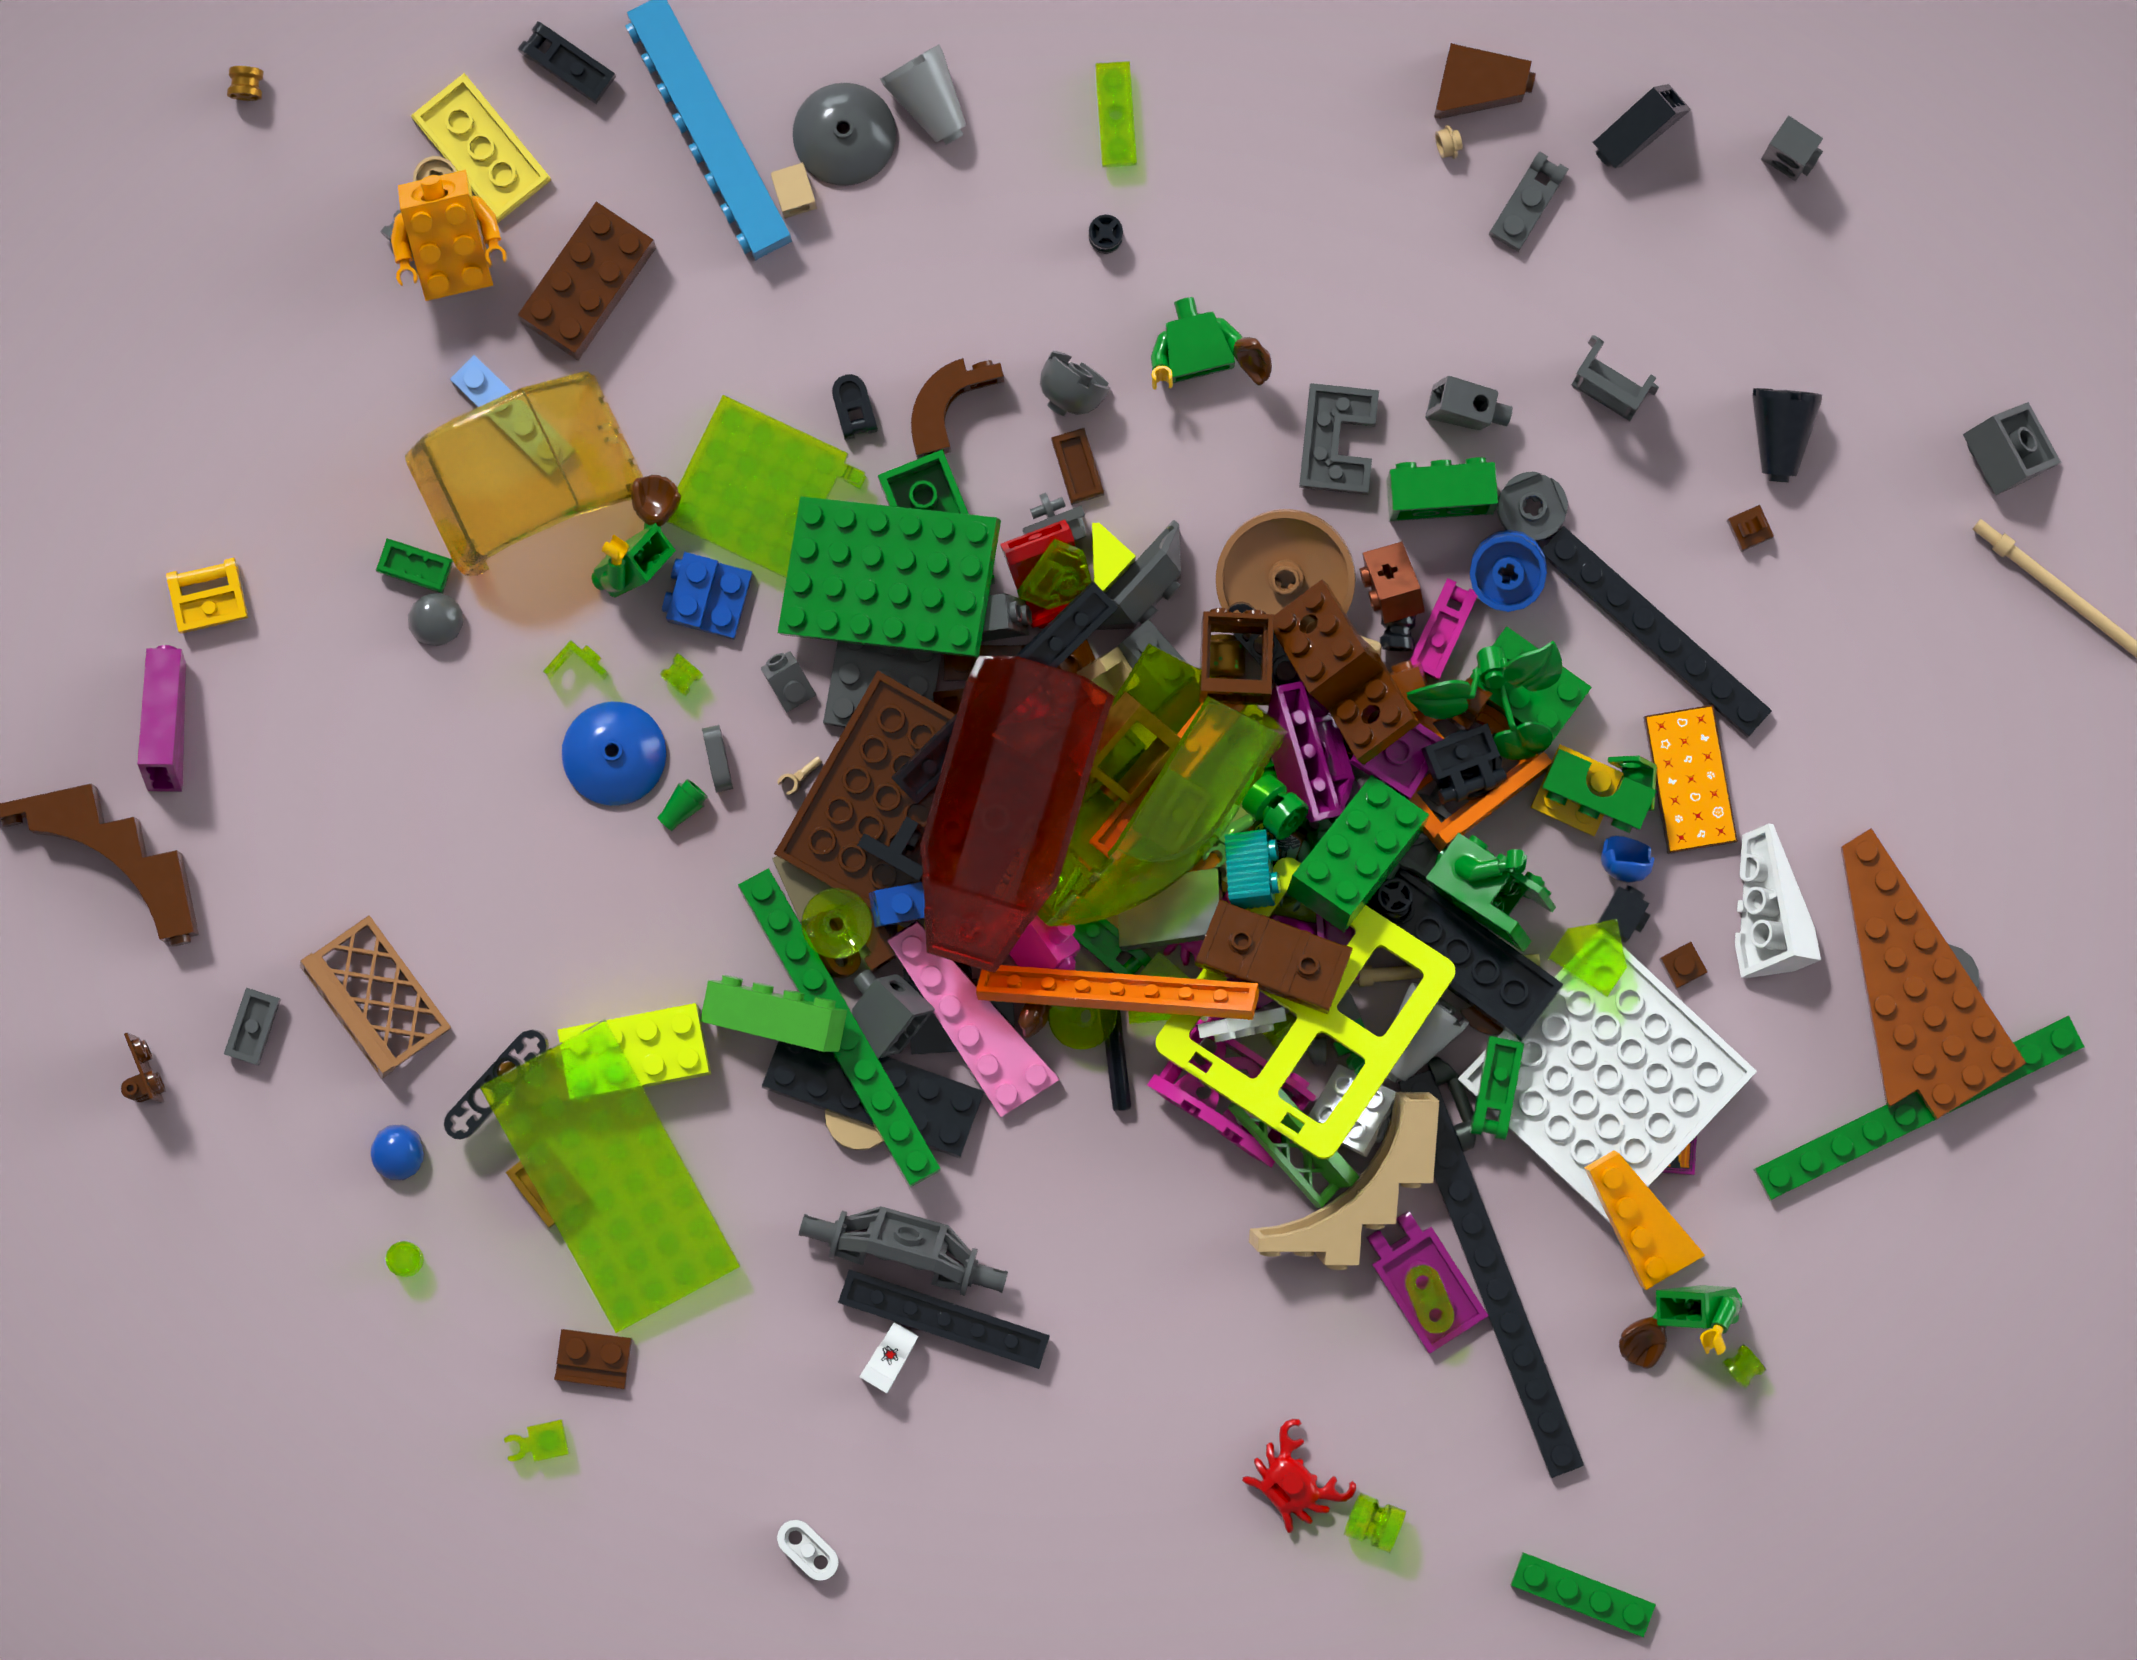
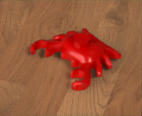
(1291, 1484)

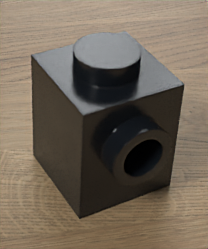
(1628, 909)

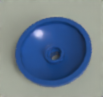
(617, 778)

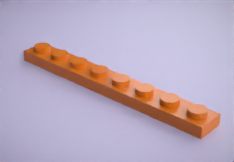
(1119, 992)

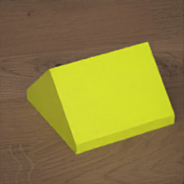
(1110, 557)

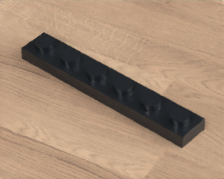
(944, 1319)

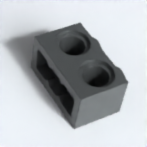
(1793, 149)

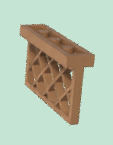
(349, 1013)

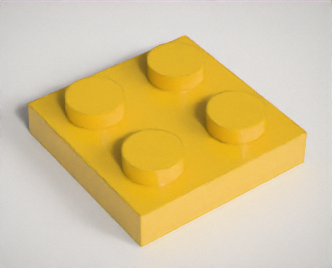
(1600, 780)

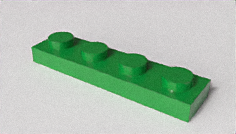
(1583, 1594)

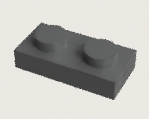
(252, 1026)

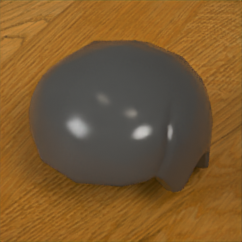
(435, 619)

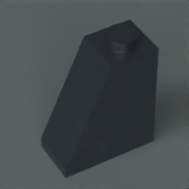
(1640, 126)

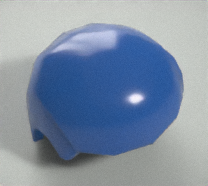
(1626, 859)
(397, 1152)

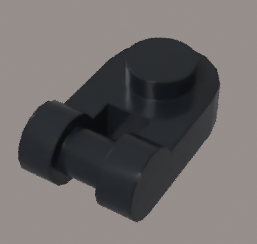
(848, 395)

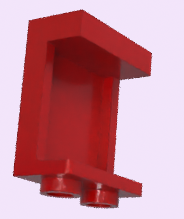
(1025, 552)

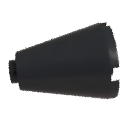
(1783, 429)

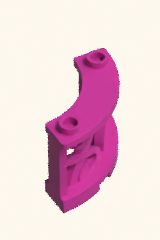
(1184, 1094)

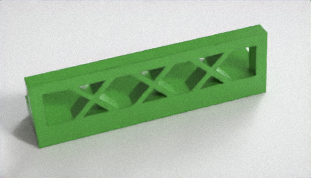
(1334, 1169)

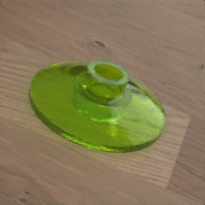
(842, 905)
(1072, 1032)

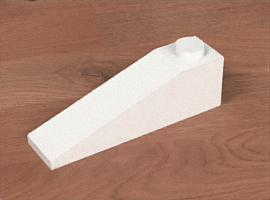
(1774, 918)

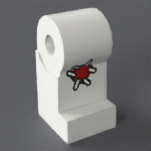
(889, 1357)

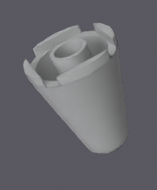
(928, 94)
(1431, 1038)

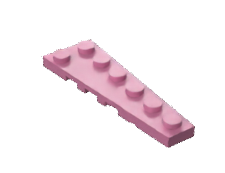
(987, 1041)

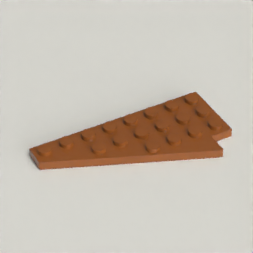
(1923, 1006)

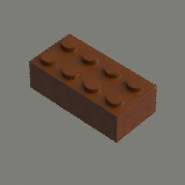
(587, 280)

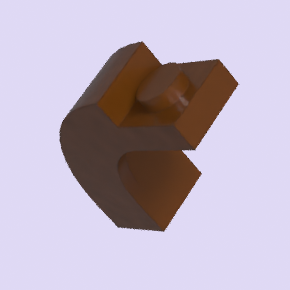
(938, 394)

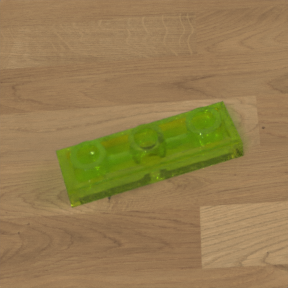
(1115, 94)

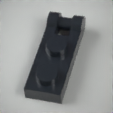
(568, 63)

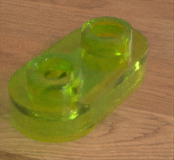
(1428, 1298)

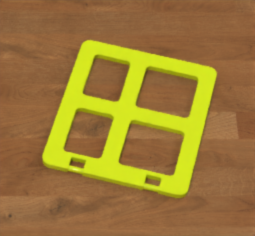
(1260, 1094)

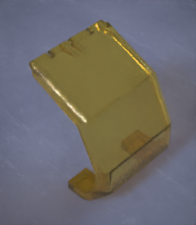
(521, 467)

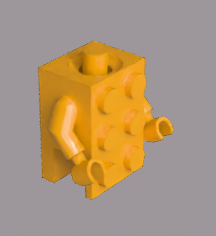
(445, 234)

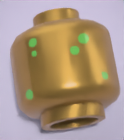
(1226, 657)

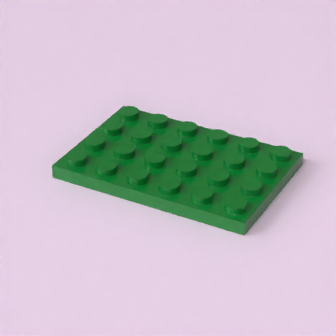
(889, 576)

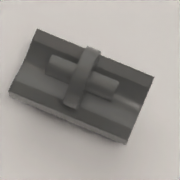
(1073, 517)

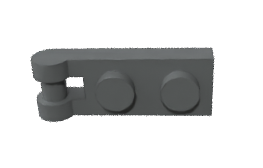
(1527, 202)

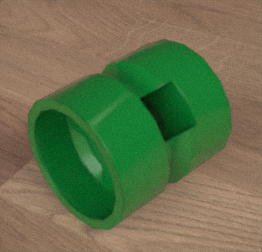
(1277, 809)

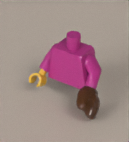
(1043, 948)

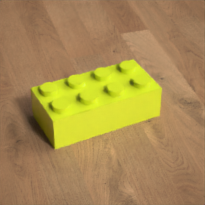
(659, 1043)

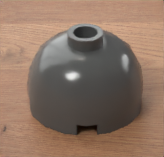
(1071, 386)

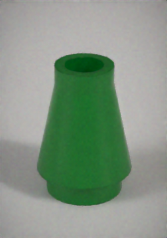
(682, 804)

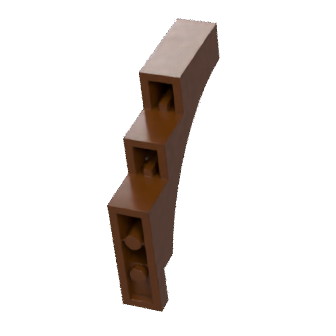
(79, 817)

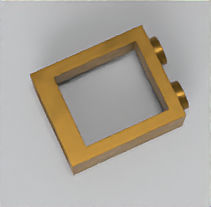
(1121, 718)

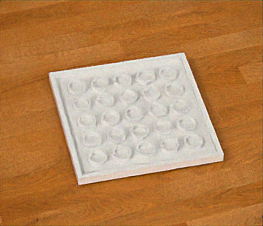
(1618, 1077)

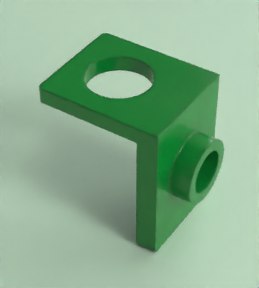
(1638, 770)

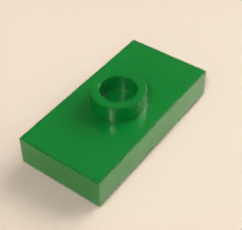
(414, 565)

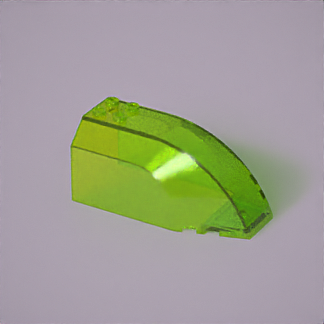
(1183, 808)

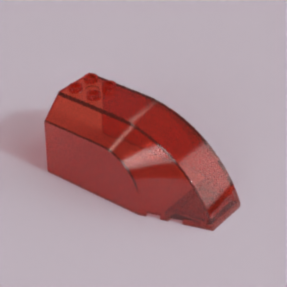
(1007, 804)

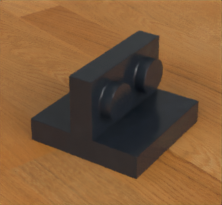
(905, 839)

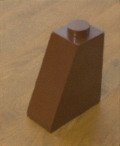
(1481, 81)

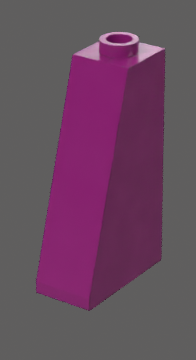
(163, 720)

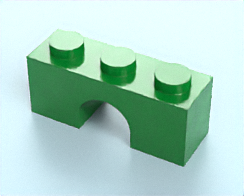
(1568, 782)

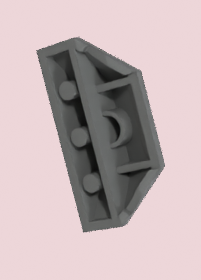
(1146, 582)

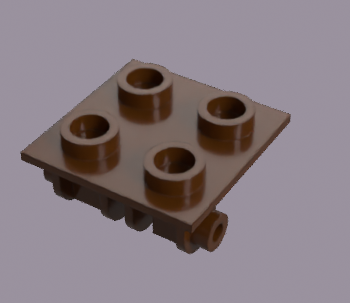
(146, 1084)

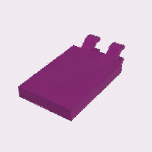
(1427, 1249)

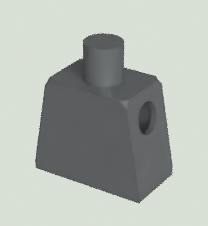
(1453, 403)
(889, 1012)

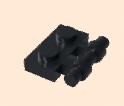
(1460, 753)

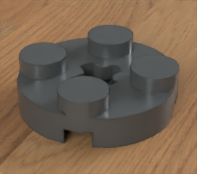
(1541, 489)

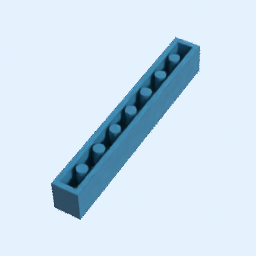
(709, 128)

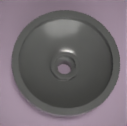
(848, 156)

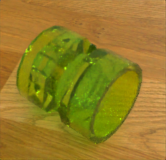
(1374, 1522)

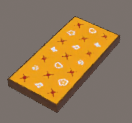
(1690, 779)

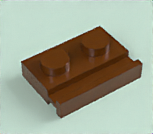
(593, 1358)

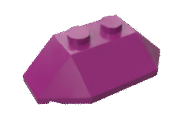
(1312, 754)

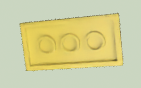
(480, 142)

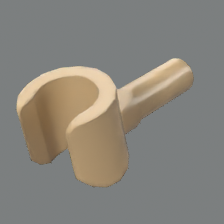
(800, 775)

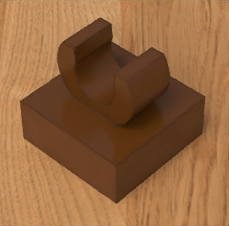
(1750, 528)

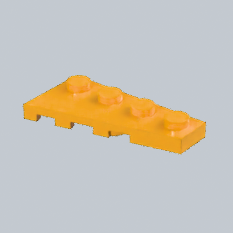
(1643, 1226)

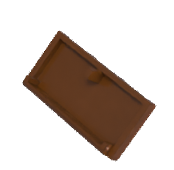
(1274, 956)

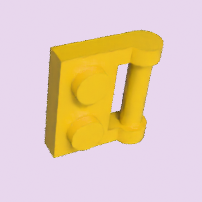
(209, 606)

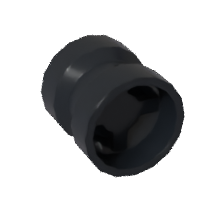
(1397, 635)

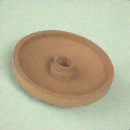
(1279, 559)

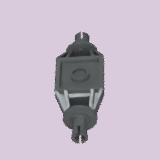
(908, 1241)

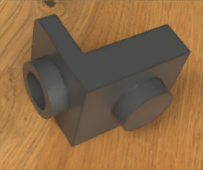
(787, 680)

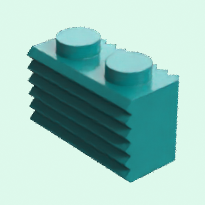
(1251, 869)

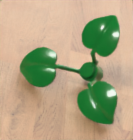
(1532, 670)

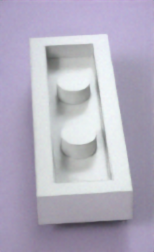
(1234, 1028)

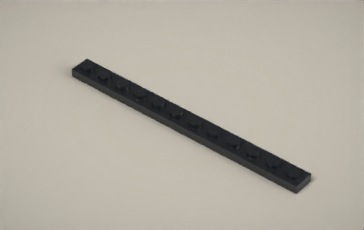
(1498, 1292)

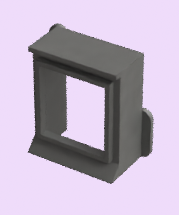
(1610, 386)

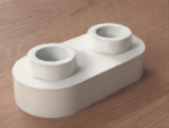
(807, 1550)

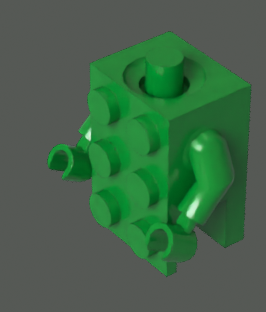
(1488, 886)

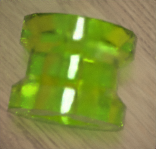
(681, 674)
(400, 1254)
(1744, 1366)

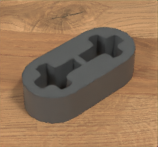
(717, 758)

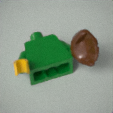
(1204, 346)
(641, 556)
(1688, 1307)

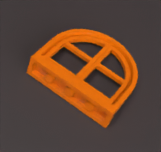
(1477, 810)

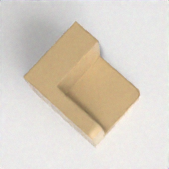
(793, 190)
(1108, 671)

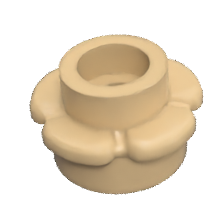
(1448, 142)

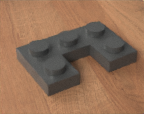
(1321, 464)

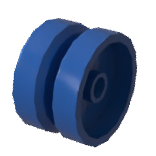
(1508, 591)

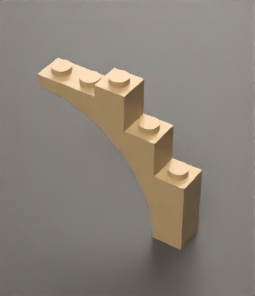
(1336, 1229)

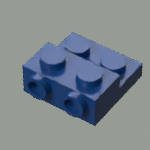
(707, 595)

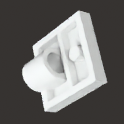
(1373, 1121)

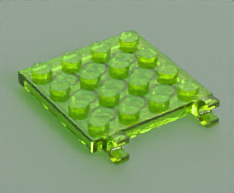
(749, 483)

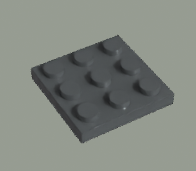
(856, 667)

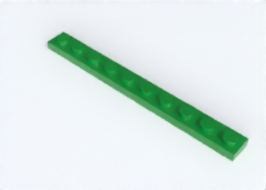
(855, 1052)
(1905, 1116)

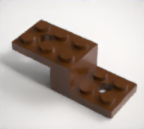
(1343, 672)

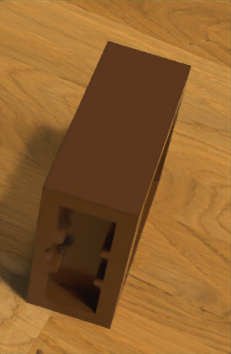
(1236, 690)

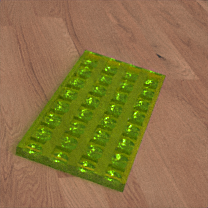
(610, 1176)

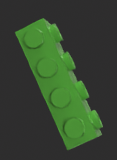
(774, 1015)

